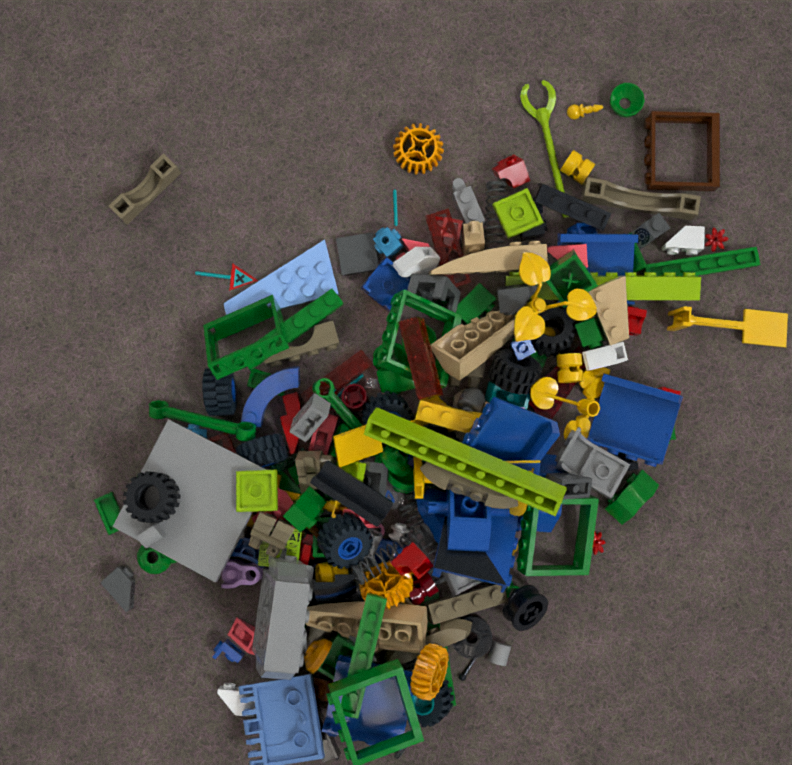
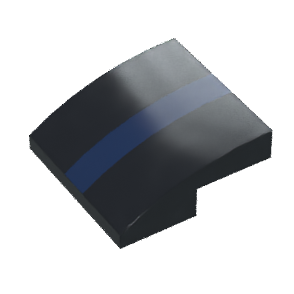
(335, 591)

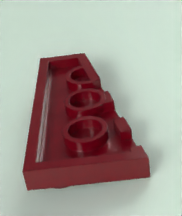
(563, 391)

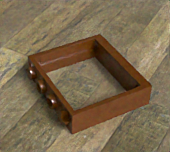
(713, 149)

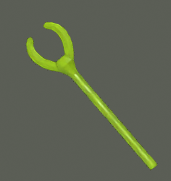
(543, 116)

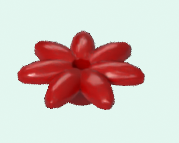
(716, 236)
(597, 543)

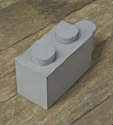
(466, 202)

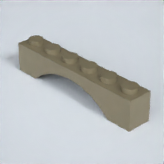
(611, 195)

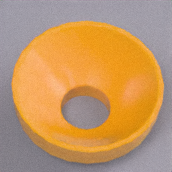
(316, 654)

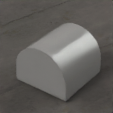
(151, 535)
(499, 653)

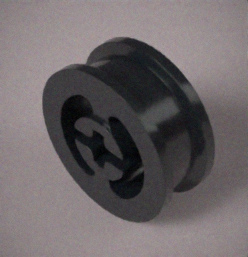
(525, 607)

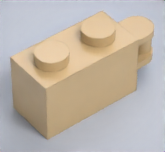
(473, 238)

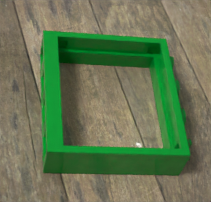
(425, 306)
(239, 321)
(583, 545)
(365, 679)

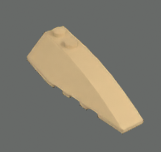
(496, 259)
(472, 344)
(401, 627)

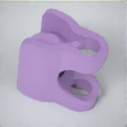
(238, 573)

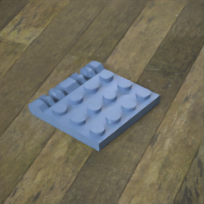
(284, 720)

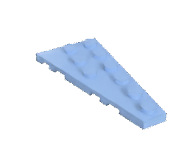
(292, 284)

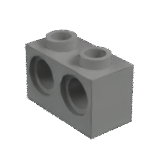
(310, 417)

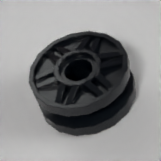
(481, 645)

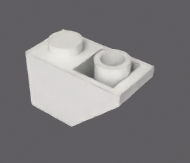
(688, 240)
(417, 261)
(604, 356)
(231, 697)

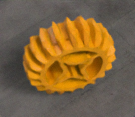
(411, 153)
(388, 584)
(429, 671)

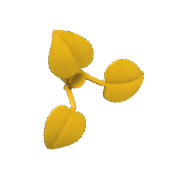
(527, 322)
(545, 389)

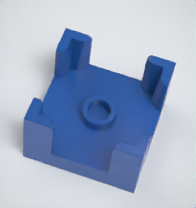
(384, 283)

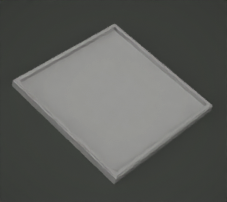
(206, 521)

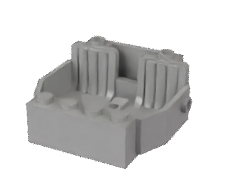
(282, 617)

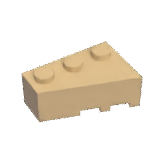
(612, 309)

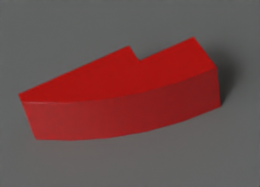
(293, 406)

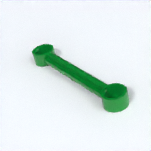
(340, 408)
(244, 430)

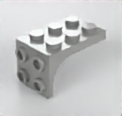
(591, 461)

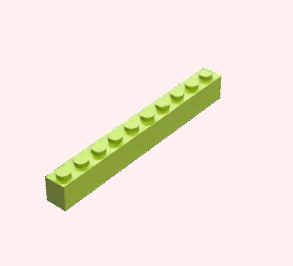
(637, 287)
(465, 461)

